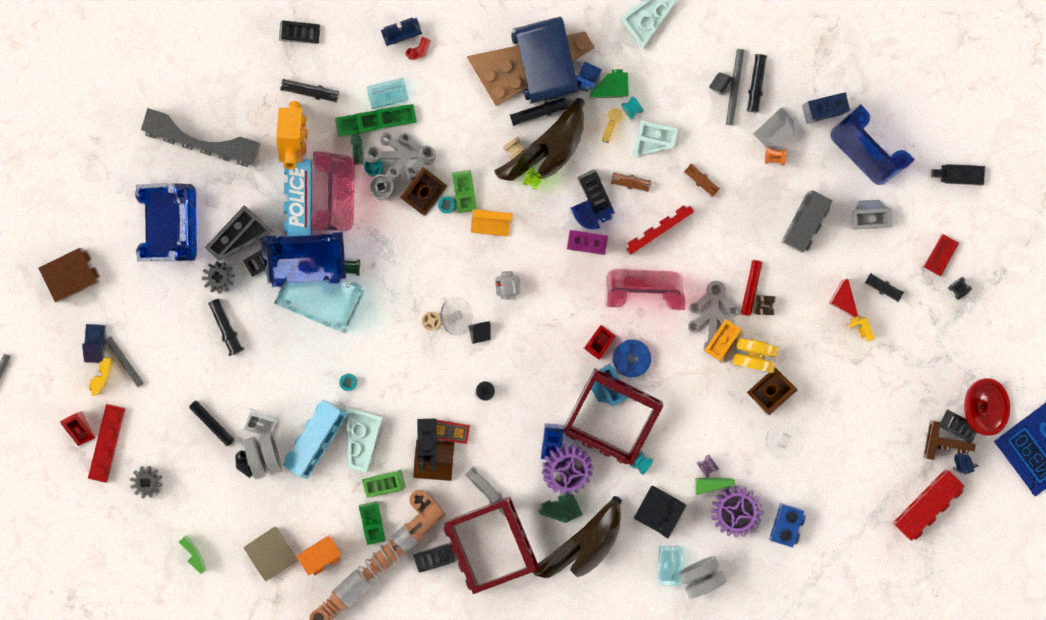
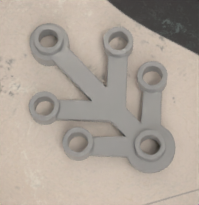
(402, 154)
(713, 312)

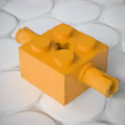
(291, 135)

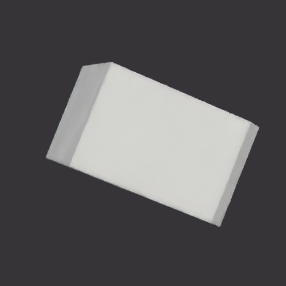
(258, 422)

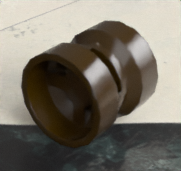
(765, 300)

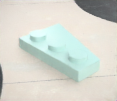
(645, 19)
(362, 438)

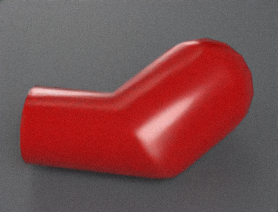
(420, 51)

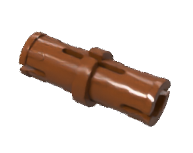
(701, 180)
(630, 182)

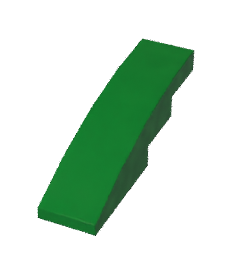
(376, 120)

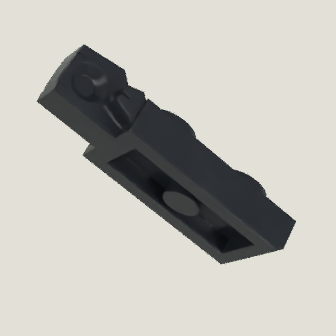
(960, 174)

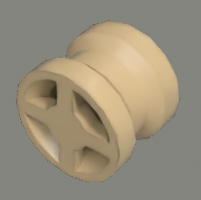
(514, 147)
(430, 319)

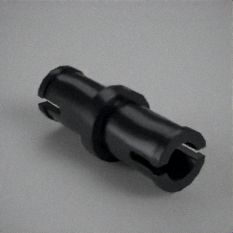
(884, 287)

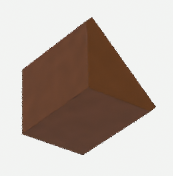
(423, 191)
(772, 391)
(444, 463)

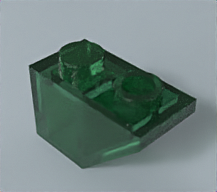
(563, 509)

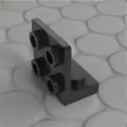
(660, 511)

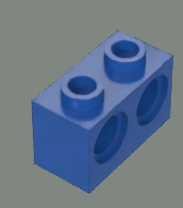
(781, 524)

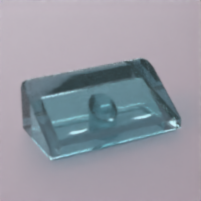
(387, 93)
(669, 565)

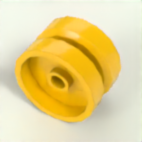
(755, 355)

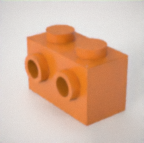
(319, 555)

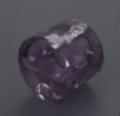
(707, 466)

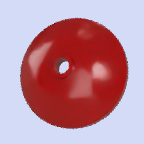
(987, 407)

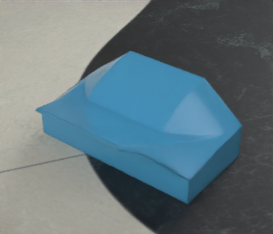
(605, 394)

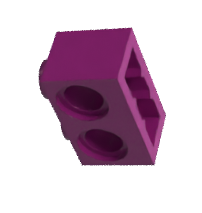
(587, 242)

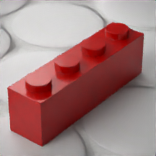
(928, 505)

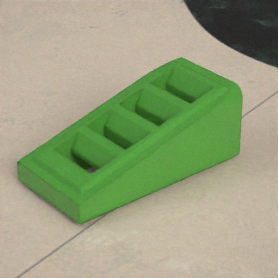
(382, 477)
(705, 485)

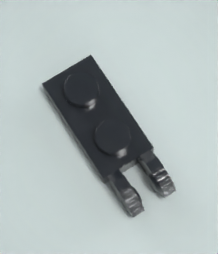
(427, 442)

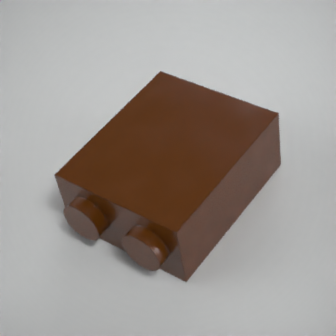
(69, 274)

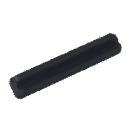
(211, 423)

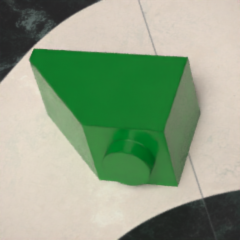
(612, 86)

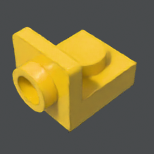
(864, 330)

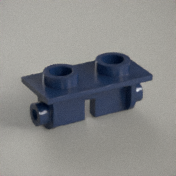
(409, 29)
(964, 464)

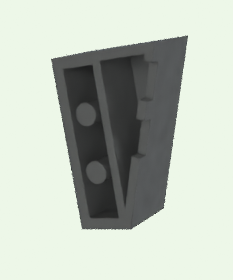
(807, 221)
(239, 233)

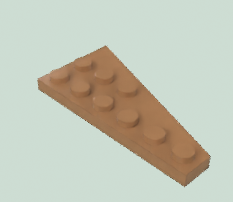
(503, 70)

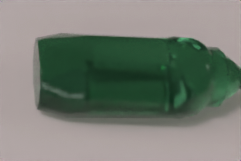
(357, 149)

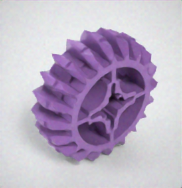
(581, 474)
(739, 503)

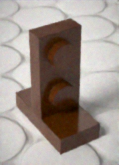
(944, 444)

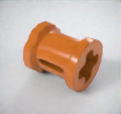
(771, 153)

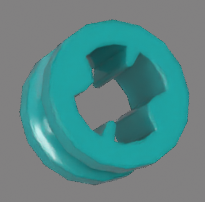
(452, 206)
(343, 379)

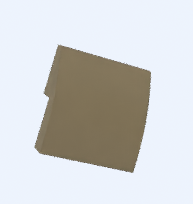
(270, 554)

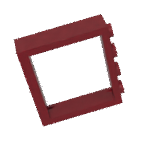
(621, 387)
(518, 533)

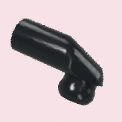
(242, 463)

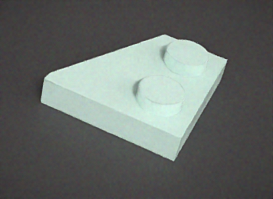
(654, 137)

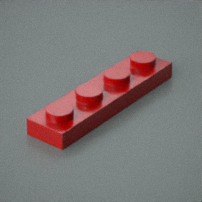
(651, 233)
(106, 443)

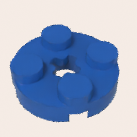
(623, 365)

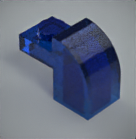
(587, 219)
(551, 438)

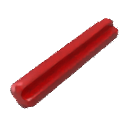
(751, 287)

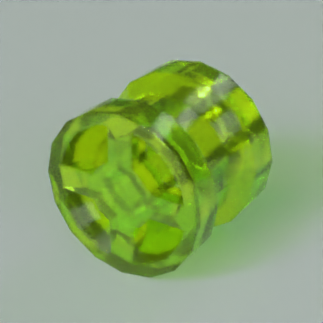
(532, 178)

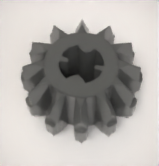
(222, 271)
(149, 489)

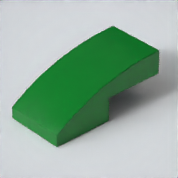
(372, 523)

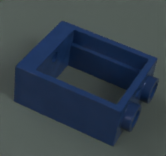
(826, 107)

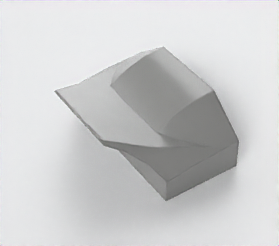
(776, 129)
(871, 215)

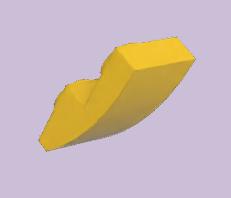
(99, 382)

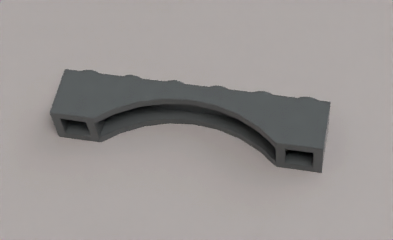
(161, 125)

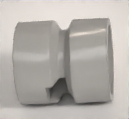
(381, 187)

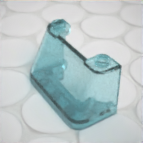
(322, 302)

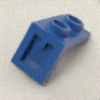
(588, 76)

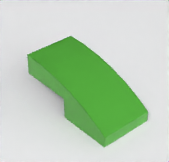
(464, 191)
(196, 559)

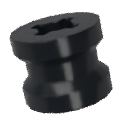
(960, 288)
(485, 388)

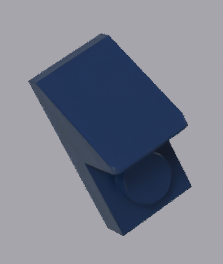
(94, 343)

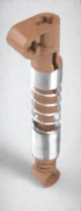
(358, 582)

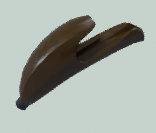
(555, 144)
(587, 546)

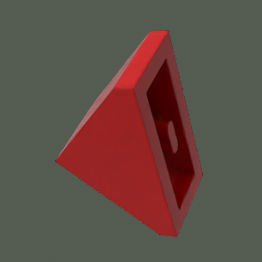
(843, 299)
(599, 342)
(78, 428)

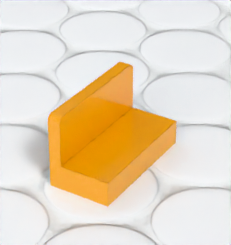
(490, 222)
(723, 340)

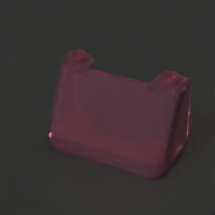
(340, 192)
(644, 281)

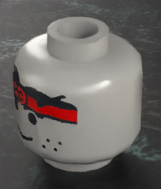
(507, 285)

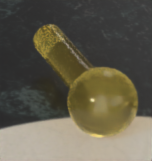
(614, 116)

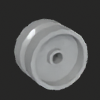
(262, 456)
(702, 577)

